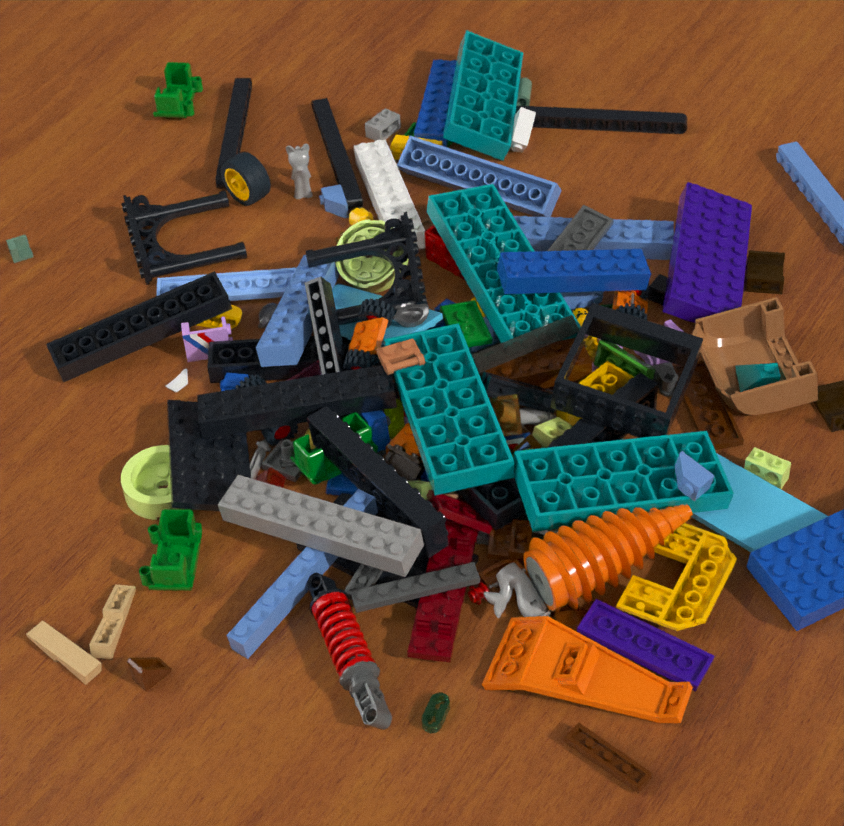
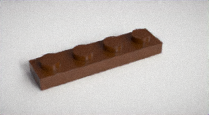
(608, 758)

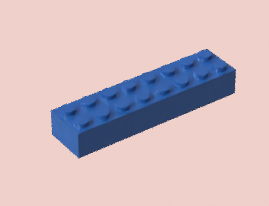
(436, 101)
(573, 271)

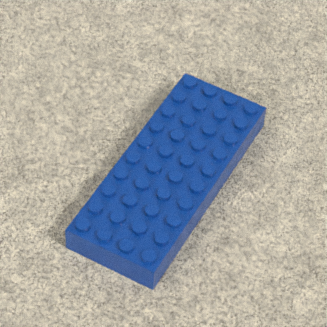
(804, 571)

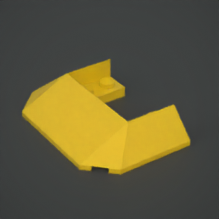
(698, 587)

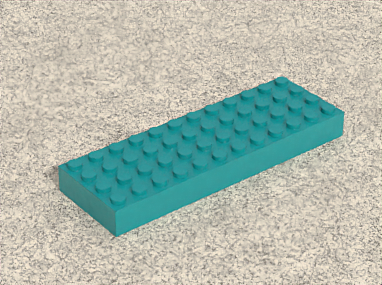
(475, 231)

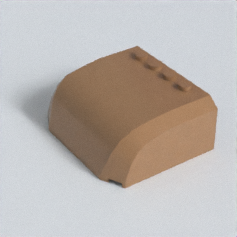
(754, 337)

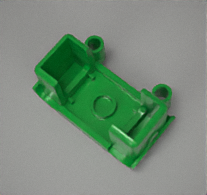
(178, 96)
(315, 464)
(177, 551)

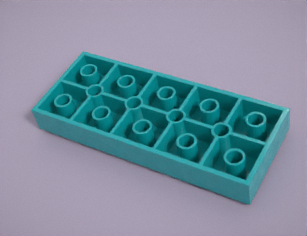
(484, 96)
(451, 413)
(610, 475)

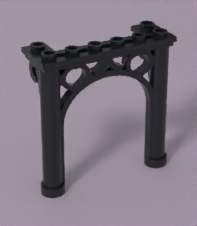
(158, 215)
(392, 240)

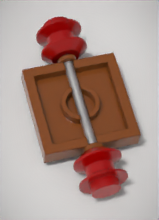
(489, 582)

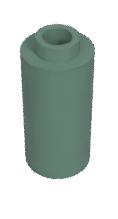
(524, 92)

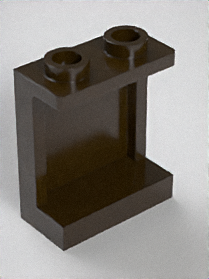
(404, 464)

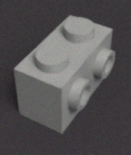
(382, 125)

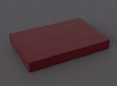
(458, 511)

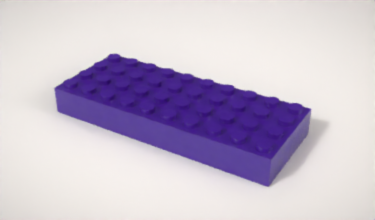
(707, 254)

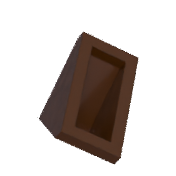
(148, 671)

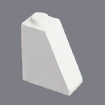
(522, 129)

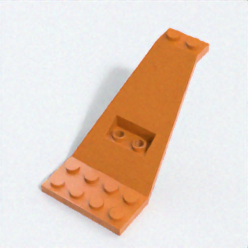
(563, 664)

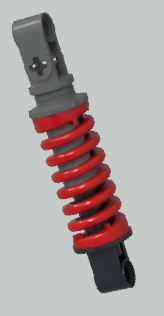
(348, 650)

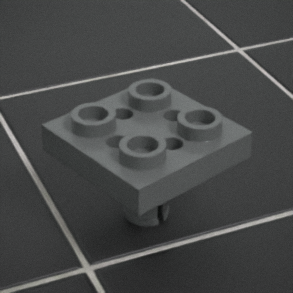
(283, 450)

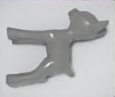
(299, 162)

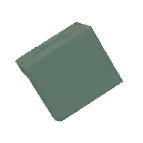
(19, 248)

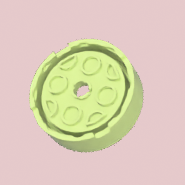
(366, 273)
(142, 479)

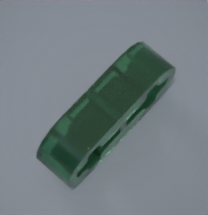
(439, 714)

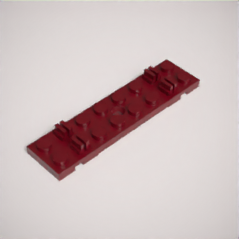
(440, 613)

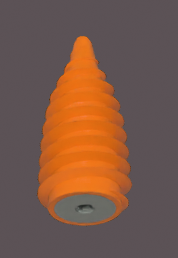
(596, 552)

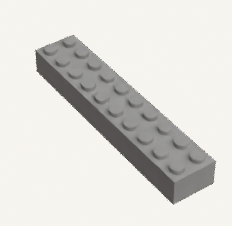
(322, 525)

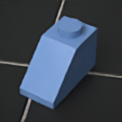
(334, 201)
(692, 477)

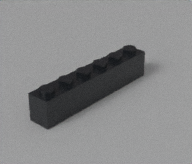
(325, 325)

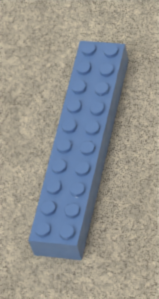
(464, 171)
(652, 237)
(291, 321)

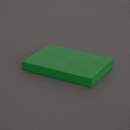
(470, 321)

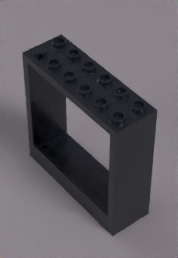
(639, 336)

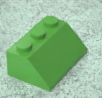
(628, 362)

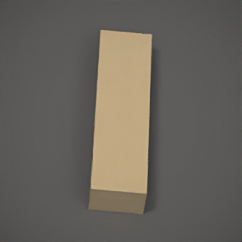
(114, 616)
(65, 651)

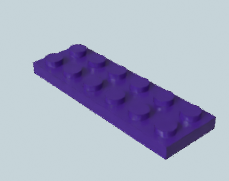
(645, 644)

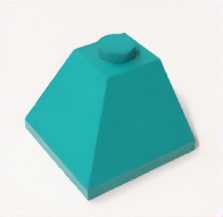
(756, 375)

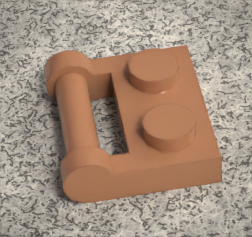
(400, 356)

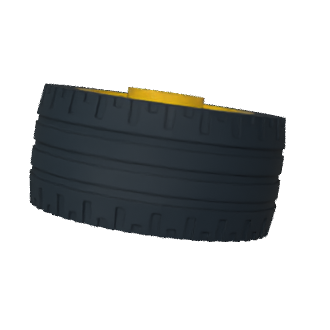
(245, 178)

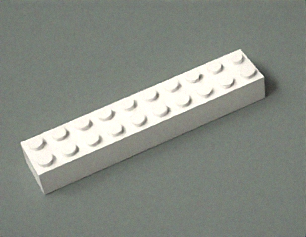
(386, 185)

